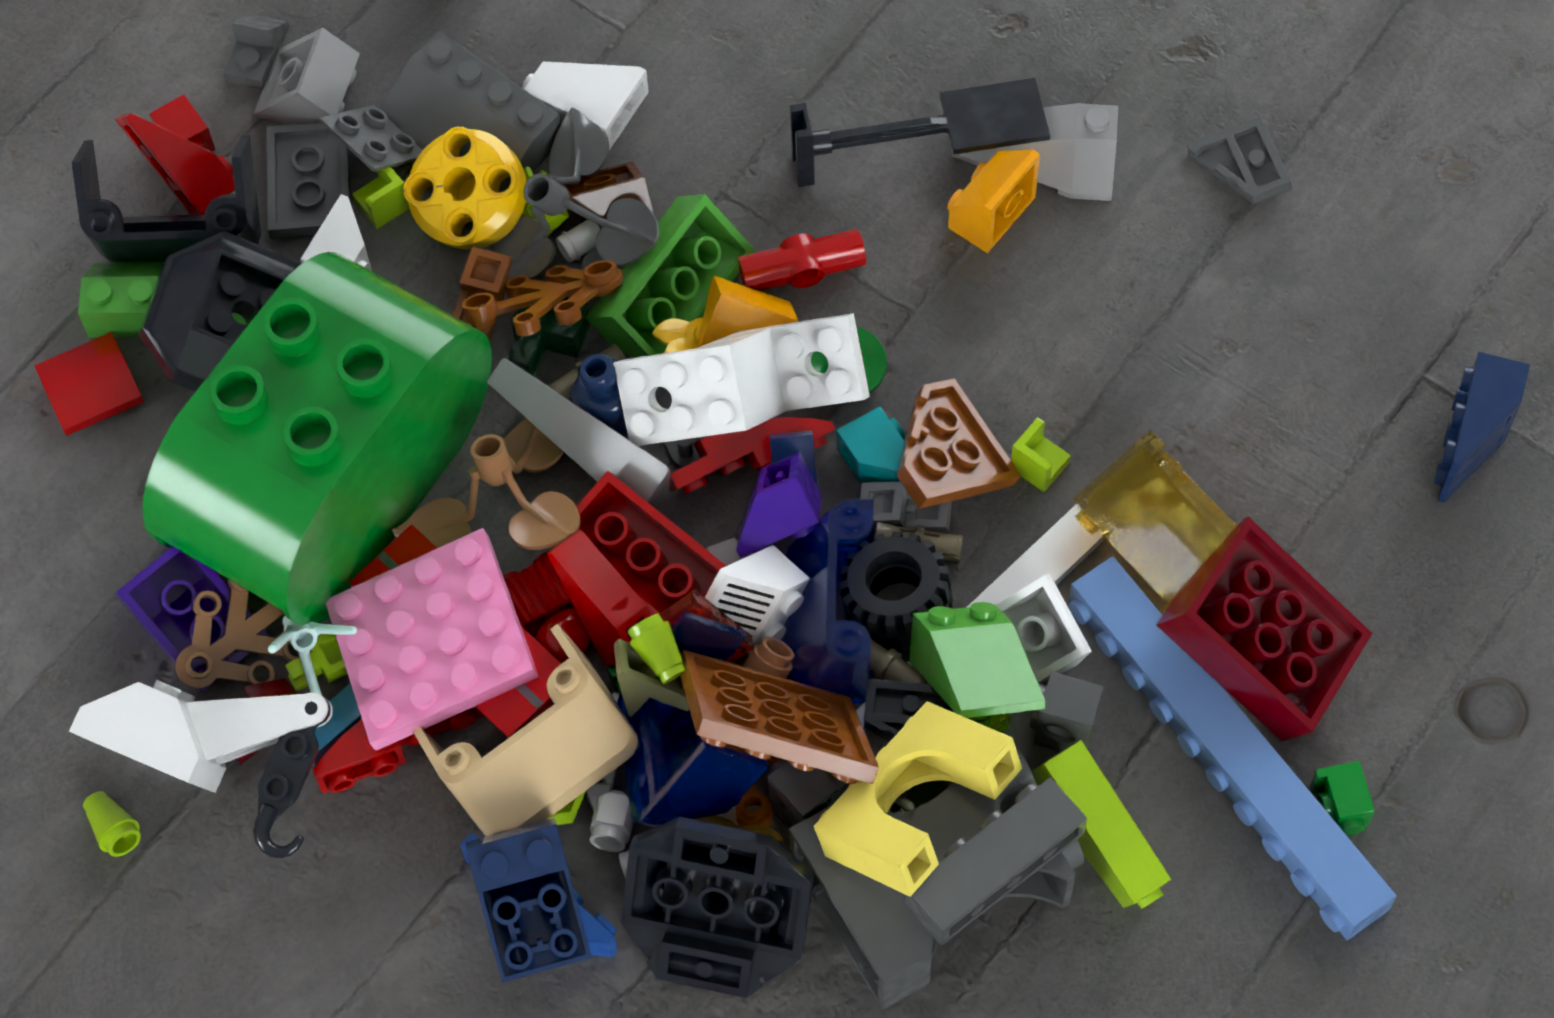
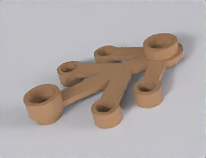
(239, 636)

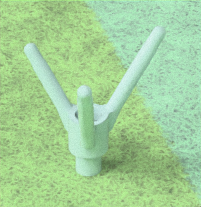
(303, 639)

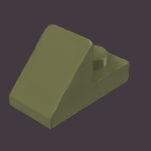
(641, 683)

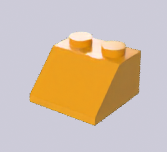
(994, 197)

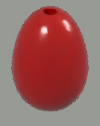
(571, 624)

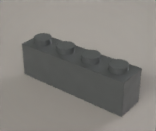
(996, 859)

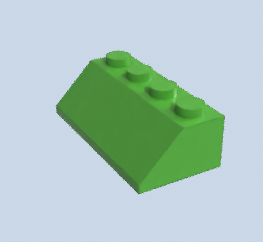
(671, 277)
(117, 297)

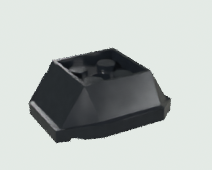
(194, 300)
(707, 937)

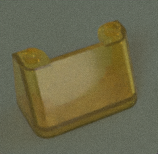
(1153, 516)

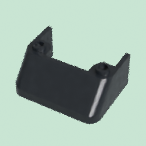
(160, 236)

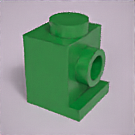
(1344, 796)

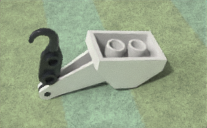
(198, 737)

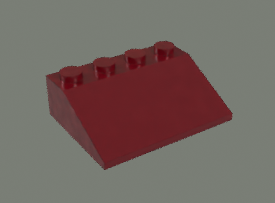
(1266, 631)

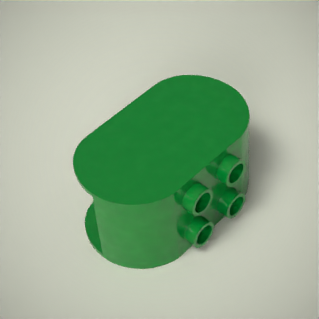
(317, 435)

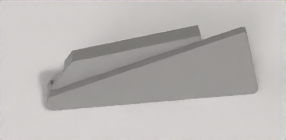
(579, 434)

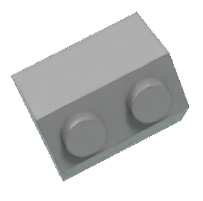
(308, 79)

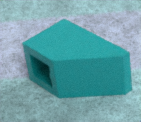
(872, 447)

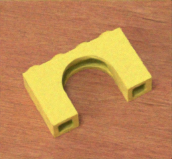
(928, 748)

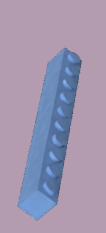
(1232, 752)

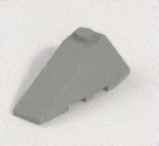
(1079, 152)

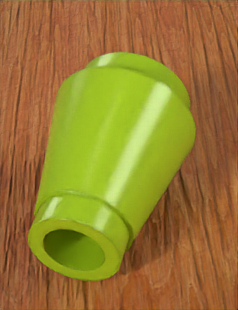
(657, 647)
(111, 824)

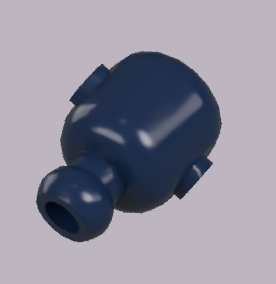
(598, 392)

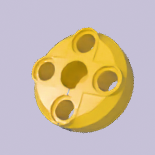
(466, 189)

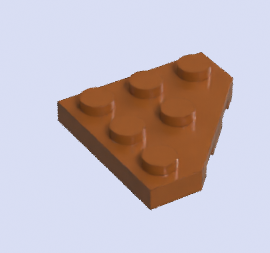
(950, 449)

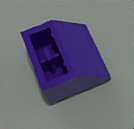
(780, 505)

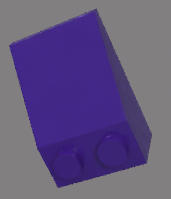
(163, 604)

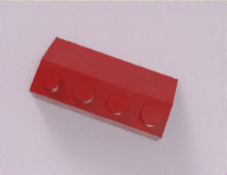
(645, 545)

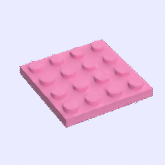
(431, 639)

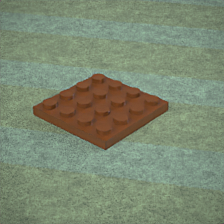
(776, 718)

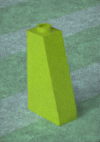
(1110, 836)

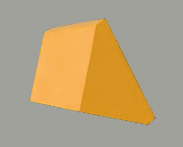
(740, 308)

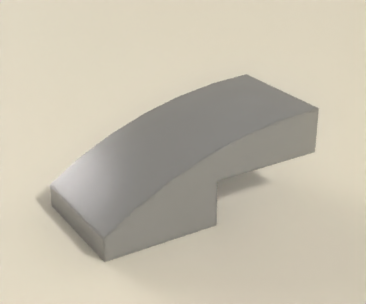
(896, 507)

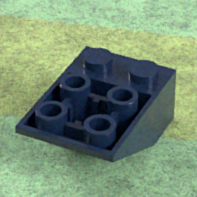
(1481, 418)
(528, 900)

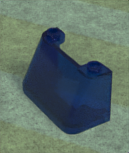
(827, 650)

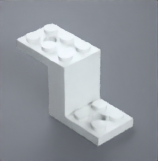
(741, 380)

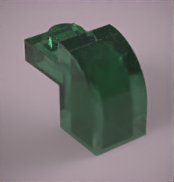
(564, 339)

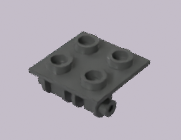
(374, 139)

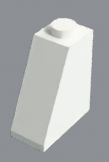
(600, 92)

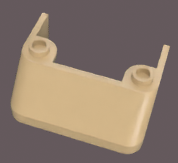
(545, 760)

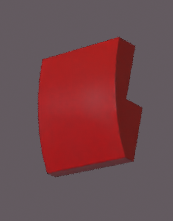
(88, 384)

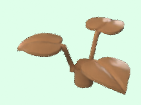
(537, 527)

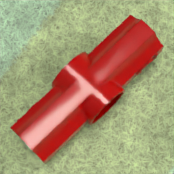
(802, 260)

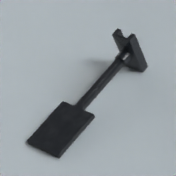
(972, 117)

